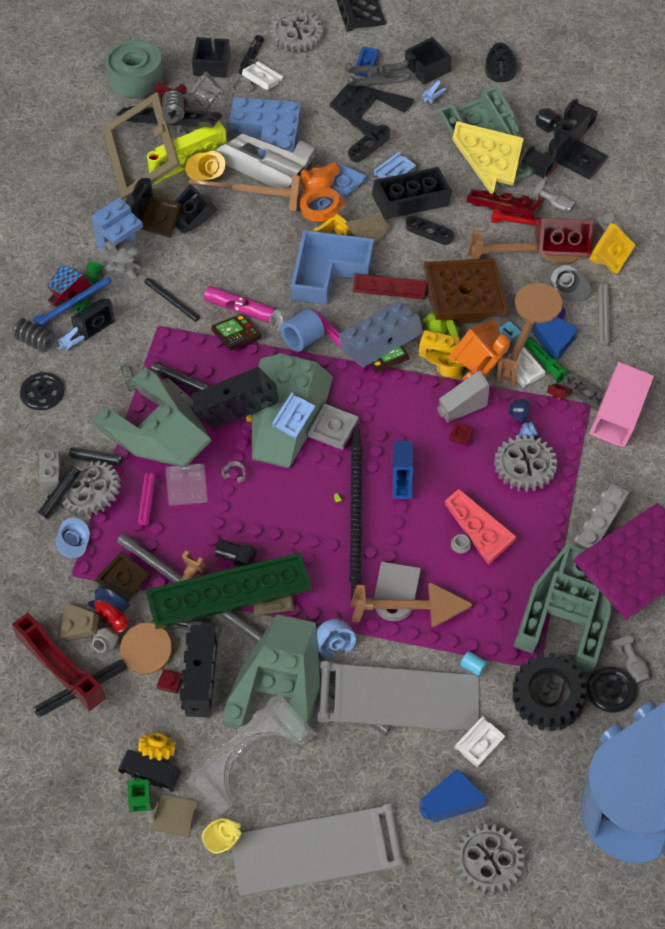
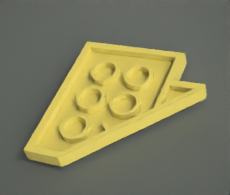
(489, 153)

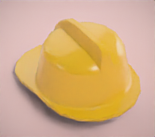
(205, 166)
(445, 364)

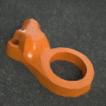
(318, 184)

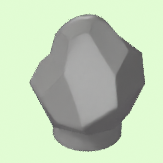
(104, 640)

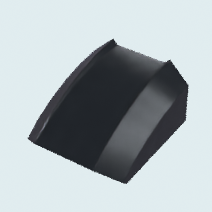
(139, 197)
(195, 209)

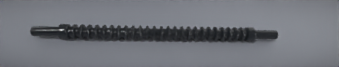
(356, 454)

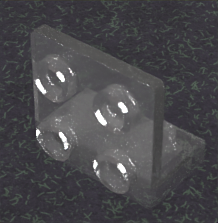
(186, 484)

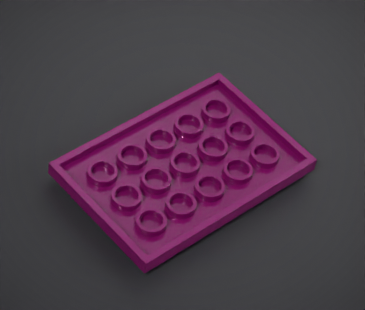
(629, 562)

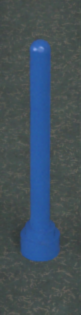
(42, 320)

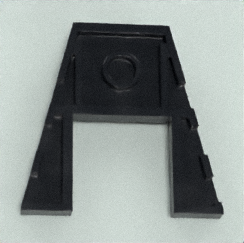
(356, 100)

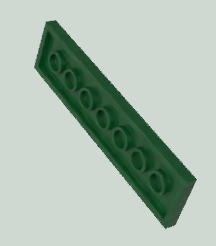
(228, 590)

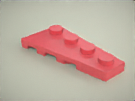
(481, 528)

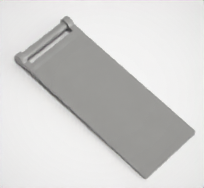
(400, 697)
(315, 851)

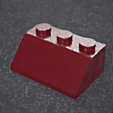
(564, 236)

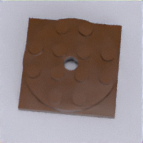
(474, 277)

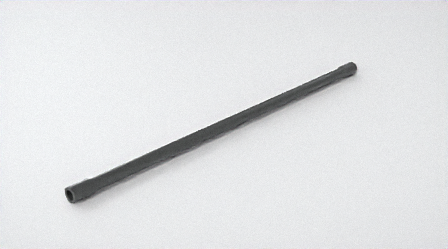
(132, 546)

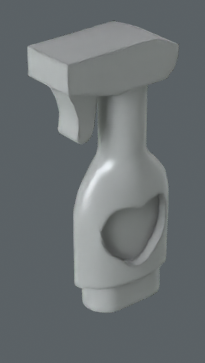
(557, 200)
(636, 665)

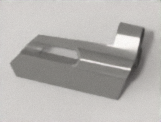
(277, 165)

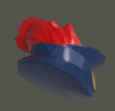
(110, 608)

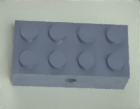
(380, 333)

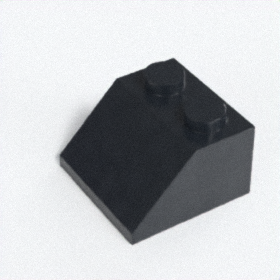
(94, 318)

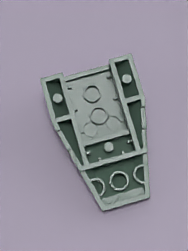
(487, 112)
(304, 380)

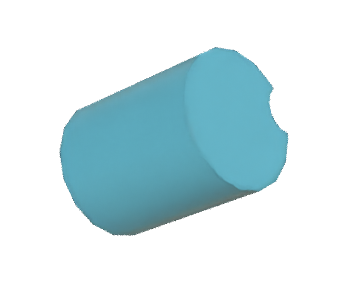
(473, 663)

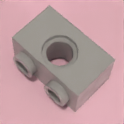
(49, 469)

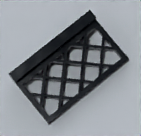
(349, 14)

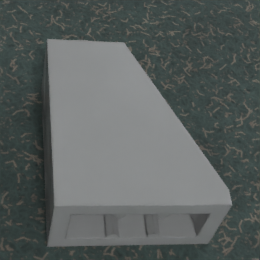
(464, 398)

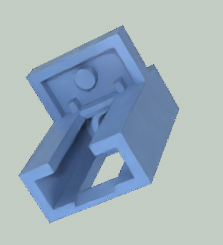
(115, 224)

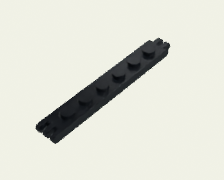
(191, 117)

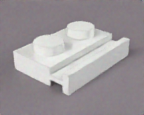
(262, 75)
(528, 369)
(479, 742)

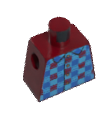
(66, 285)

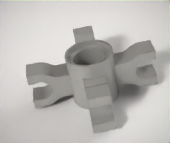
(120, 259)

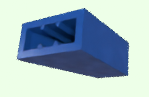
(555, 336)
(402, 469)
(451, 798)

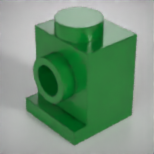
(139, 803)

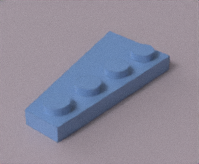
(343, 183)

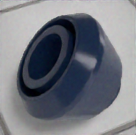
(519, 410)

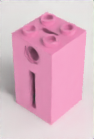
(621, 404)

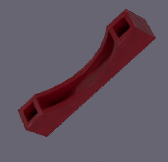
(76, 680)

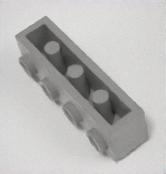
(603, 517)

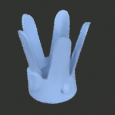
(430, 95)
(65, 340)

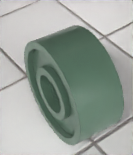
(134, 68)

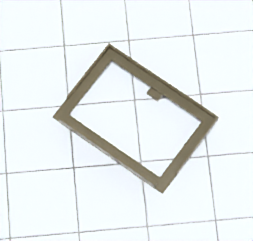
(160, 130)

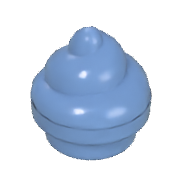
(528, 429)

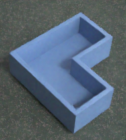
(272, 120)
(328, 256)

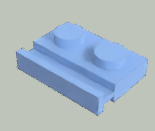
(395, 166)
(293, 416)

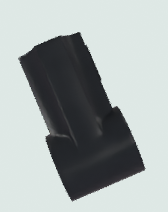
(239, 555)

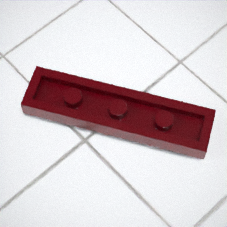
(389, 286)

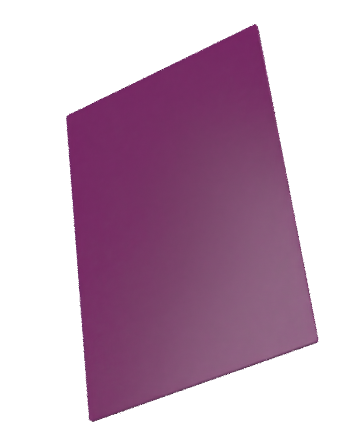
(296, 510)

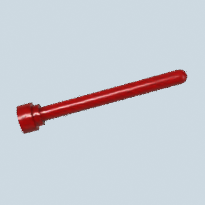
(498, 216)

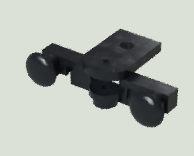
(566, 147)

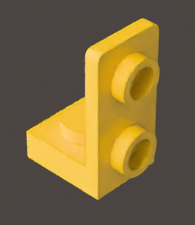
(335, 223)
(437, 341)

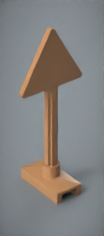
(441, 604)

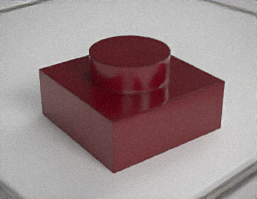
(559, 391)
(461, 433)
(169, 681)

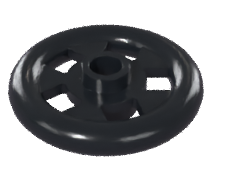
(42, 377)
(622, 678)

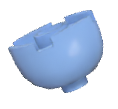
(334, 635)

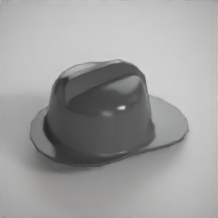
(569, 277)

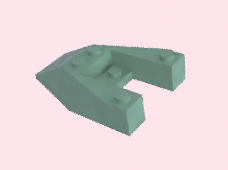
(167, 435)
(572, 596)
(280, 664)

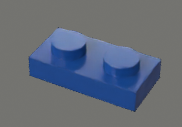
(367, 57)

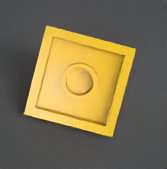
(612, 249)

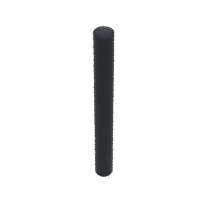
(192, 315)

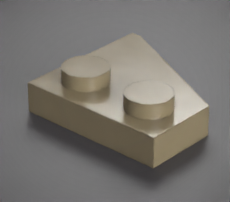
(369, 227)
(77, 623)

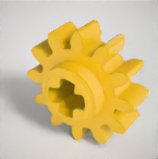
(156, 746)

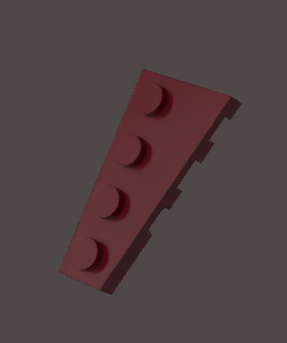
(505, 202)

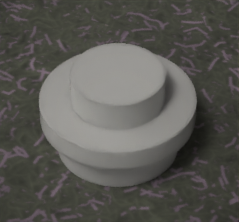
(460, 543)

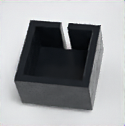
(206, 60)
(428, 60)

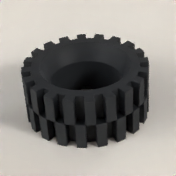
(545, 716)

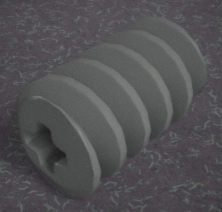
(172, 106)
(33, 335)

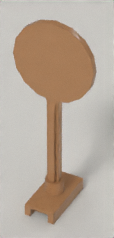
(291, 193)
(478, 247)
(535, 304)
(147, 648)

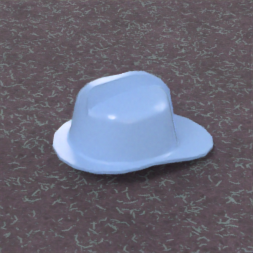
(72, 538)

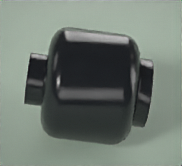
(547, 120)

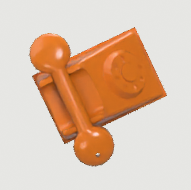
(481, 348)

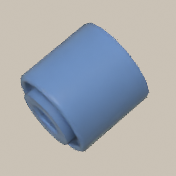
(302, 330)

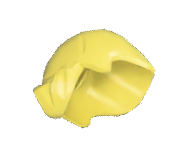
(221, 835)

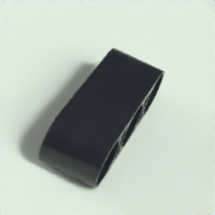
(158, 772)

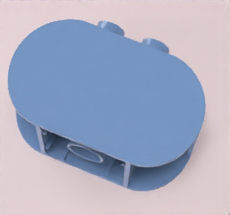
(629, 788)

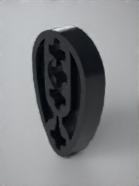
(492, 63)

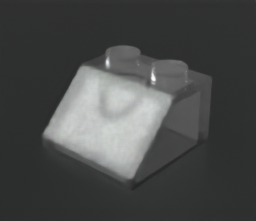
(206, 95)

